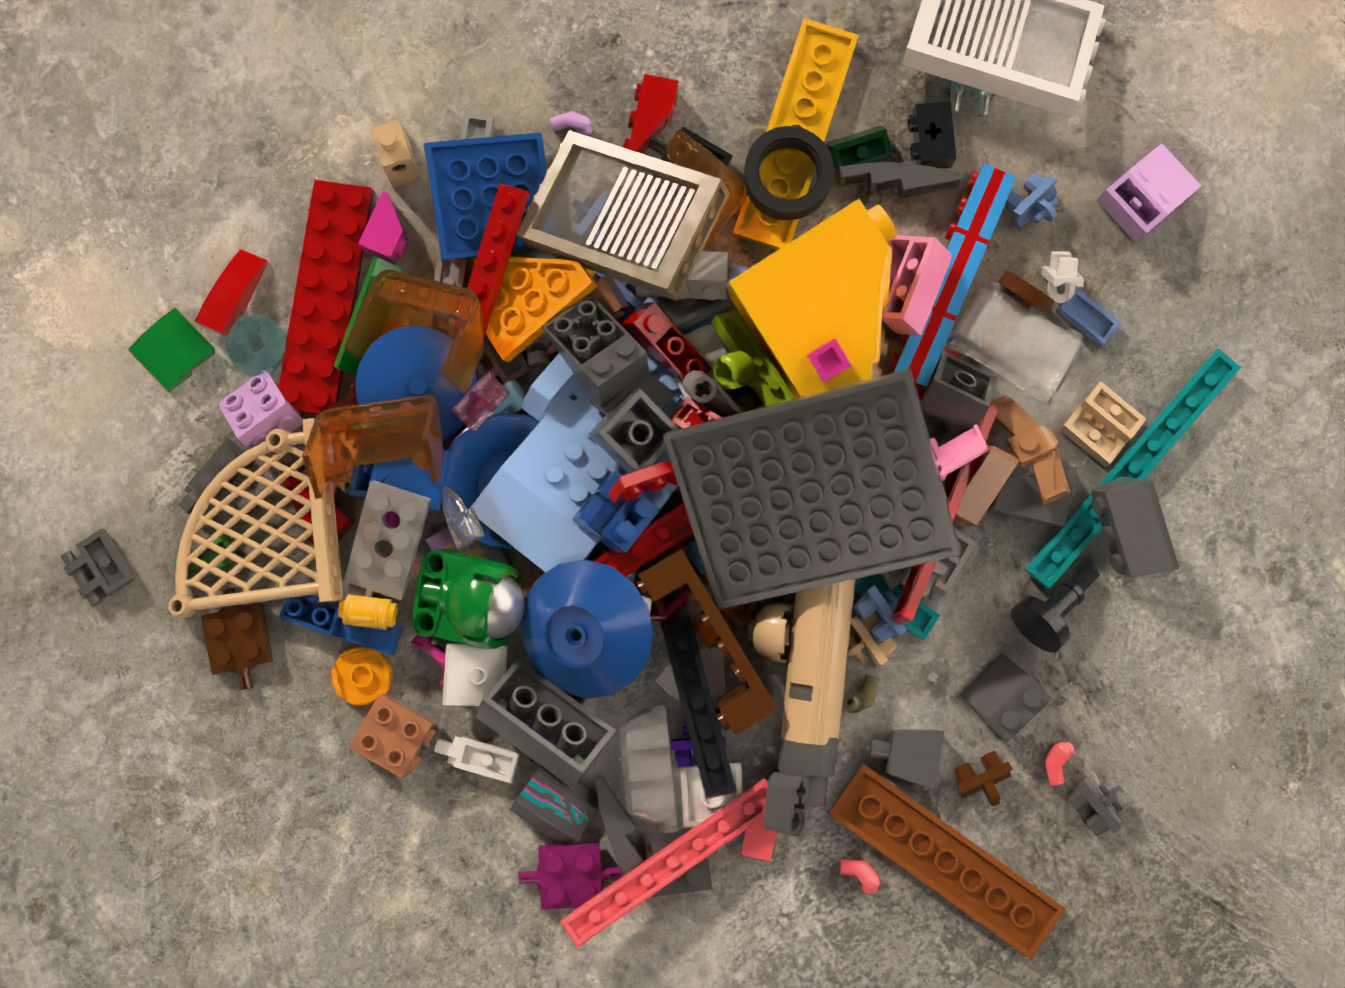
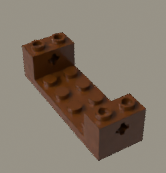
(750, 699)

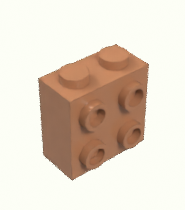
(394, 736)

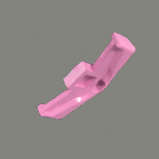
(958, 451)

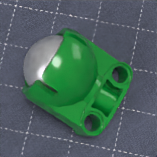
(468, 599)

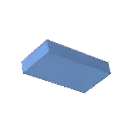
(1089, 317)

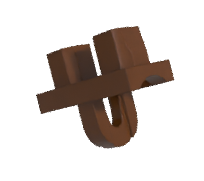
(995, 772)

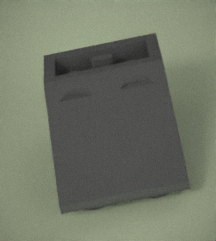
(597, 349)

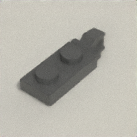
(219, 460)

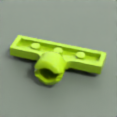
(746, 362)

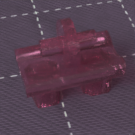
(480, 401)

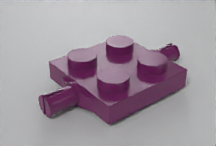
(569, 874)

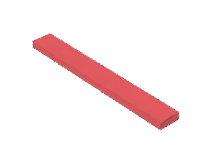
(666, 865)

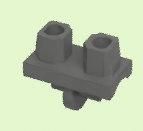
(1105, 816)

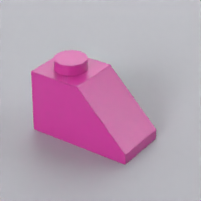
(384, 232)

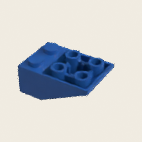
(401, 475)

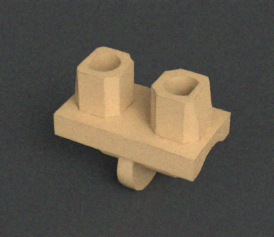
(876, 650)

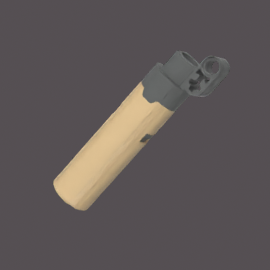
(810, 706)

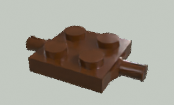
(237, 640)

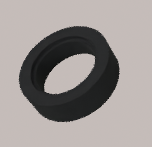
(798, 139)

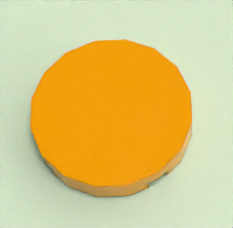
(361, 675)

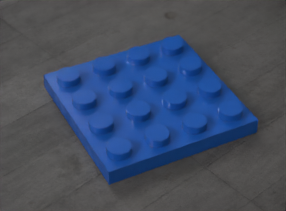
(466, 181)

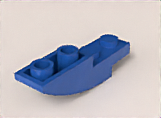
(324, 618)

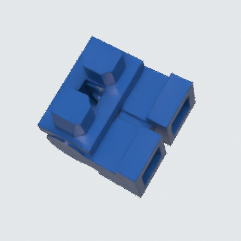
(619, 529)

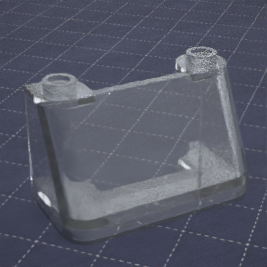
(1016, 343)

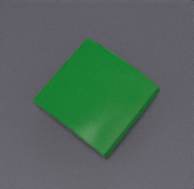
(171, 349)

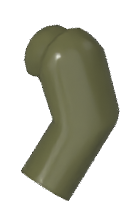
(863, 698)

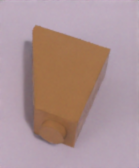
(985, 483)

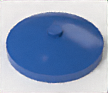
(409, 365)

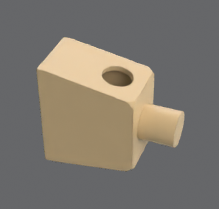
(393, 151)

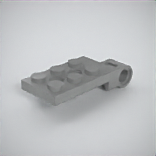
(370, 569)

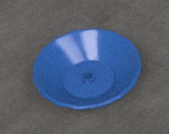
(480, 455)
(608, 615)

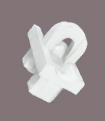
(1062, 270)

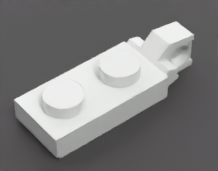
(480, 757)

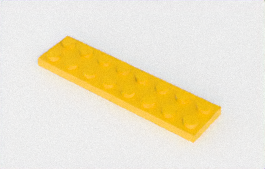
(807, 102)

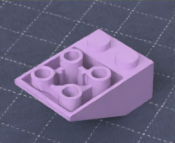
(1148, 192)

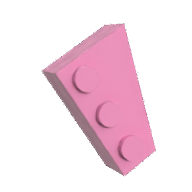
(915, 280)

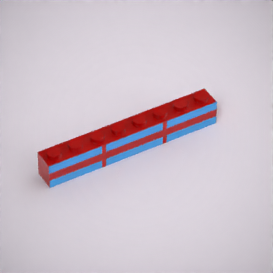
(967, 244)

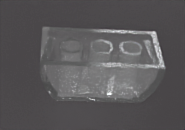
(647, 768)

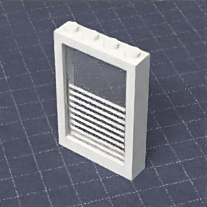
(1010, 47)

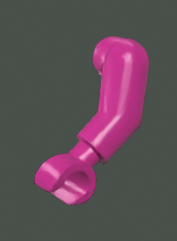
(435, 651)

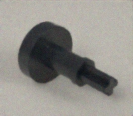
(1044, 621)

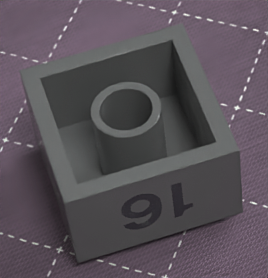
(633, 432)

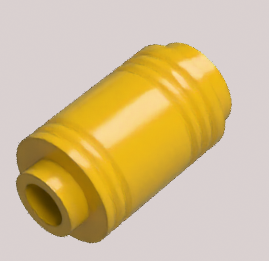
(368, 612)

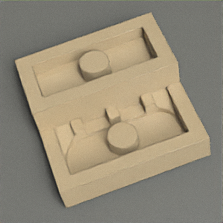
(1102, 424)

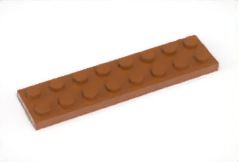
(946, 861)

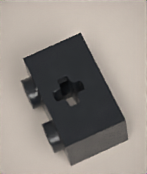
(937, 120)

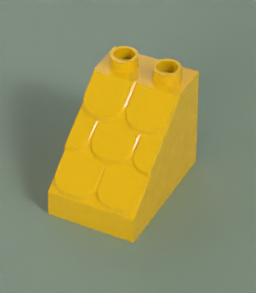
(820, 290)

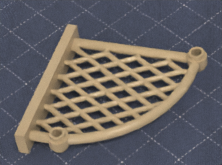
(323, 527)

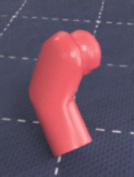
(1055, 760)
(863, 871)

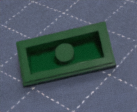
(860, 148)

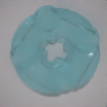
(250, 330)

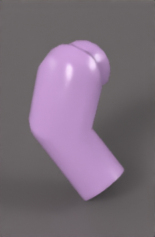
(573, 120)

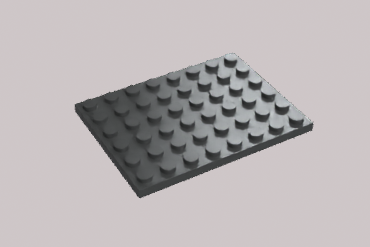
(813, 491)

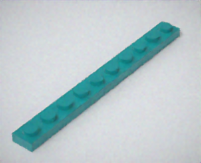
(1135, 464)

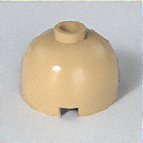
(773, 631)

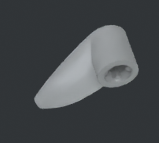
(712, 394)

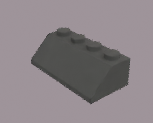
(545, 723)

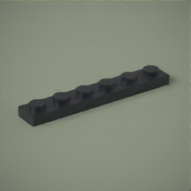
(698, 707)

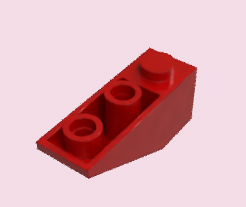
(654, 110)
(663, 340)

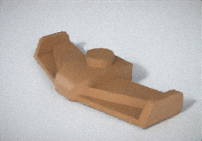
(1033, 446)

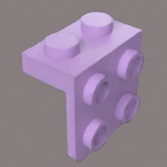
(258, 409)

